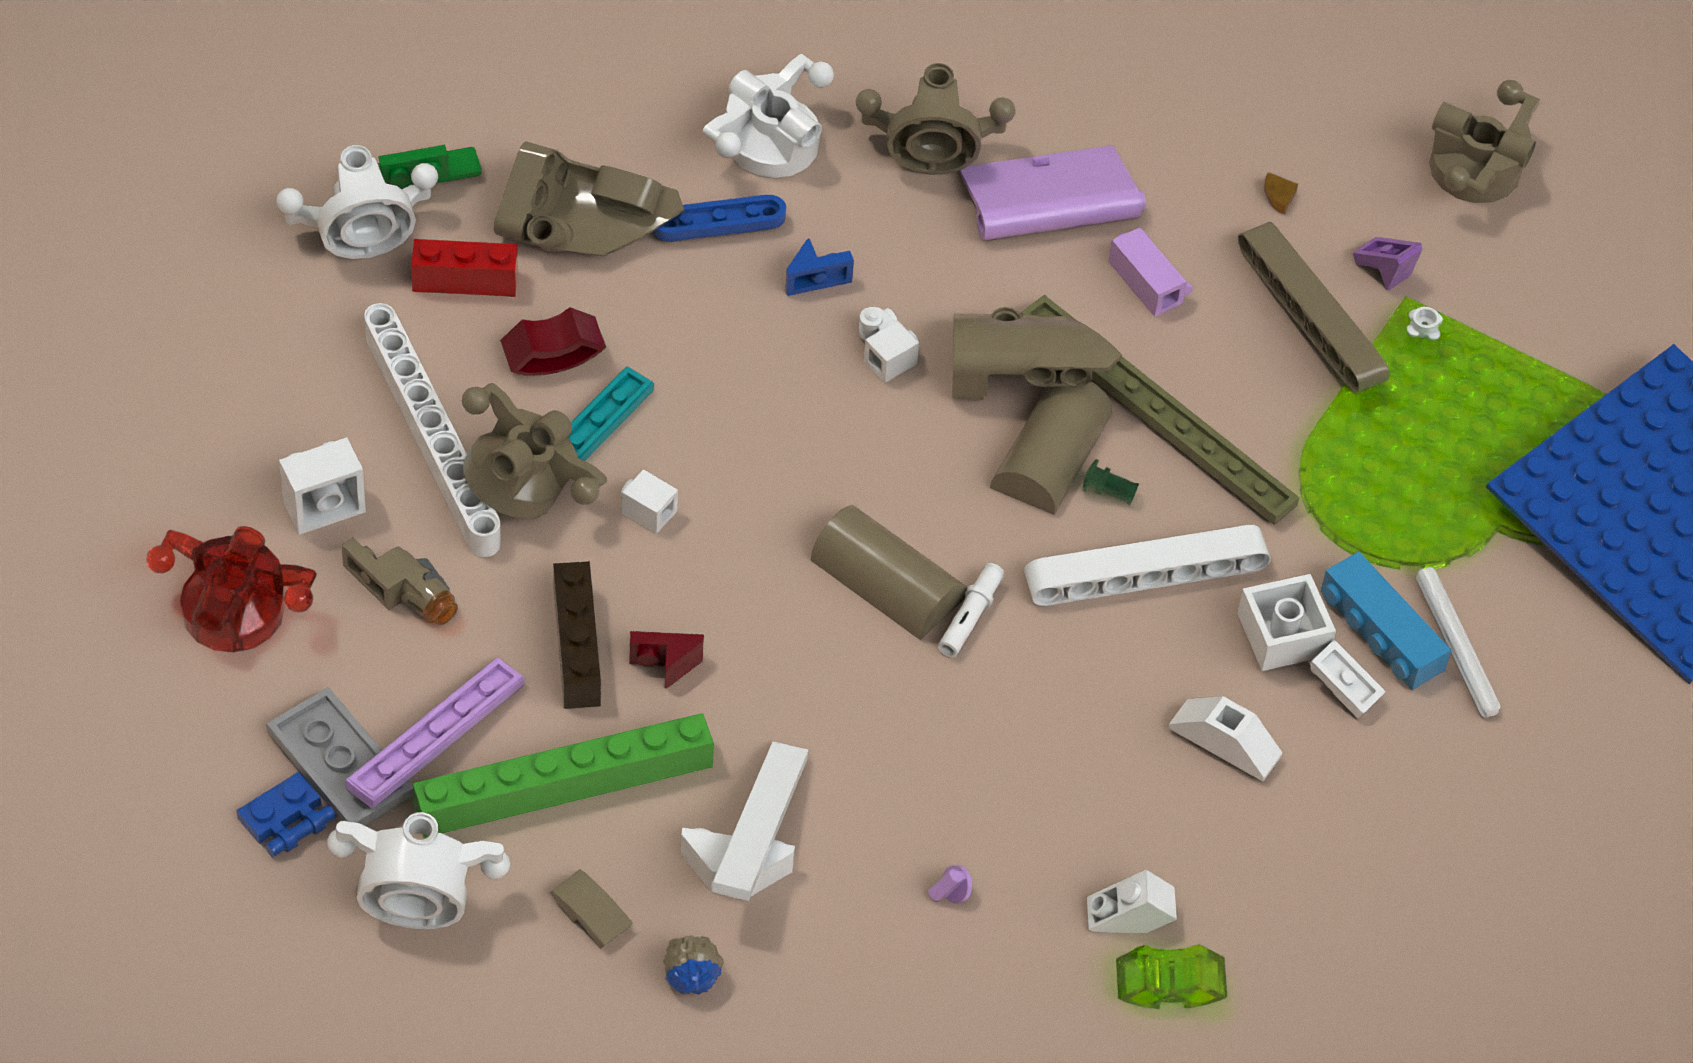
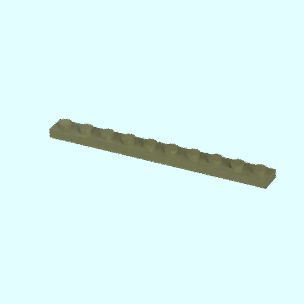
(1188, 432)

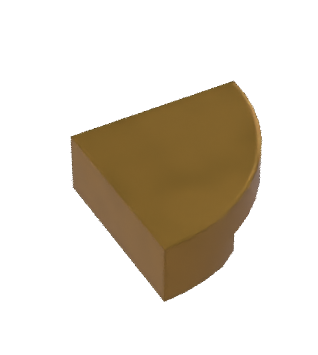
(1279, 191)

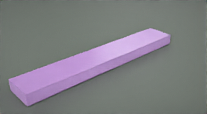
(434, 733)

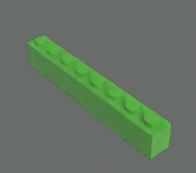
(566, 774)

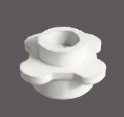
(1424, 323)

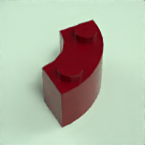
(553, 343)

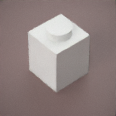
(649, 501)

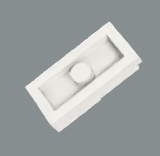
(1346, 679)

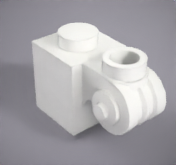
(888, 344)

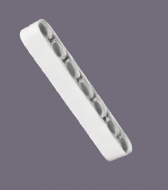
(1146, 565)

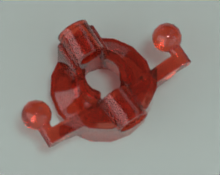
(238, 564)

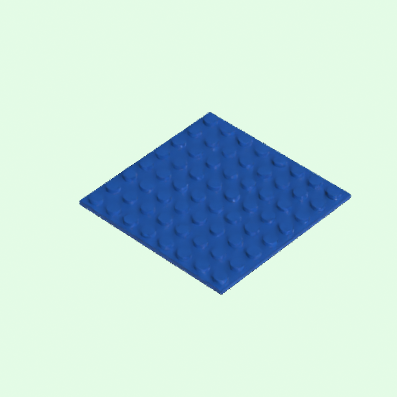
(1619, 502)

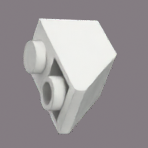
(1132, 905)

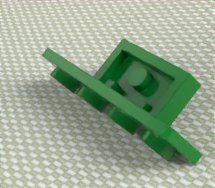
(450, 165)

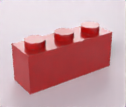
(464, 267)

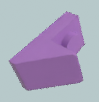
(1391, 256)

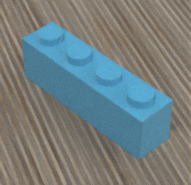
(1385, 620)

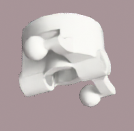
(765, 123)
(365, 212)
(414, 879)

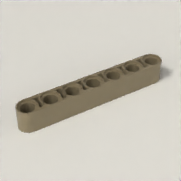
(1313, 308)

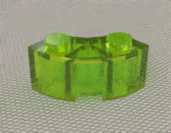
(1170, 976)

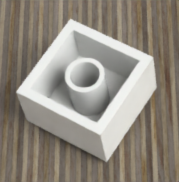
(322, 485)
(1285, 621)

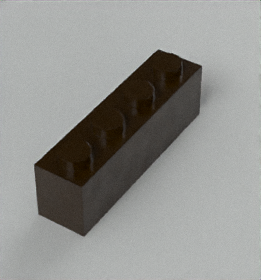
(576, 635)

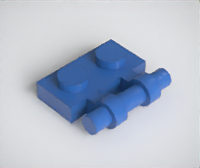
(282, 806)

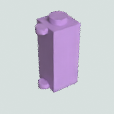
(1148, 271)

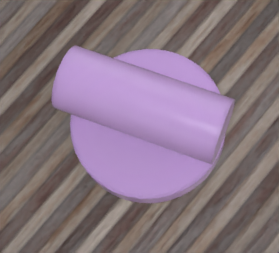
(954, 885)

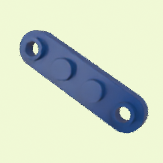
(725, 218)

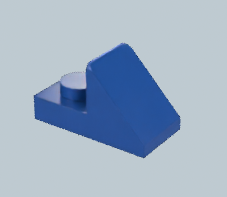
(814, 273)

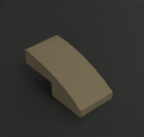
(592, 907)

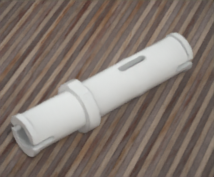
(977, 599)

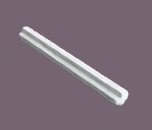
(1458, 642)

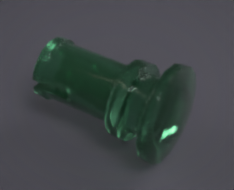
(1109, 483)

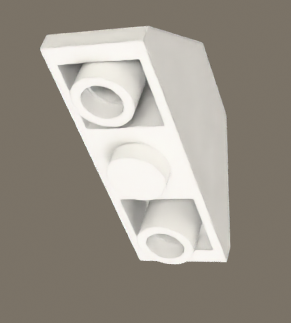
(1228, 733)
(706, 850)

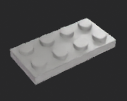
(328, 749)

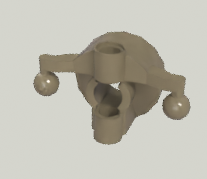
(934, 131)
(1476, 154)
(524, 458)

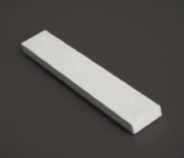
(760, 821)

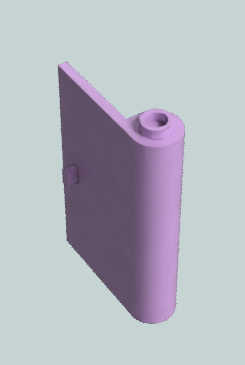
(1052, 192)

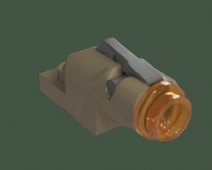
(399, 579)

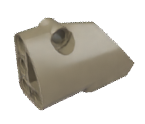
(585, 205)
(1041, 347)

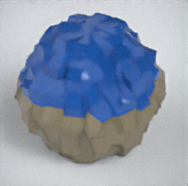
(692, 964)

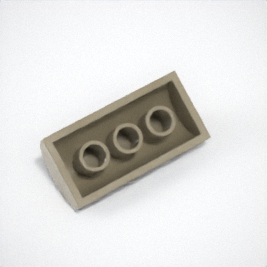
(1053, 445)
(886, 571)

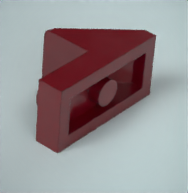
(673, 650)

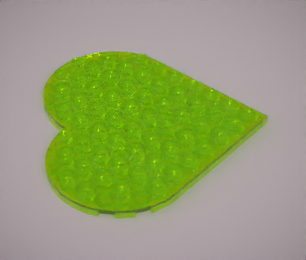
(1411, 458)

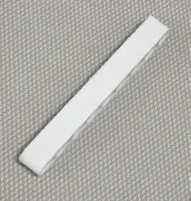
(430, 427)

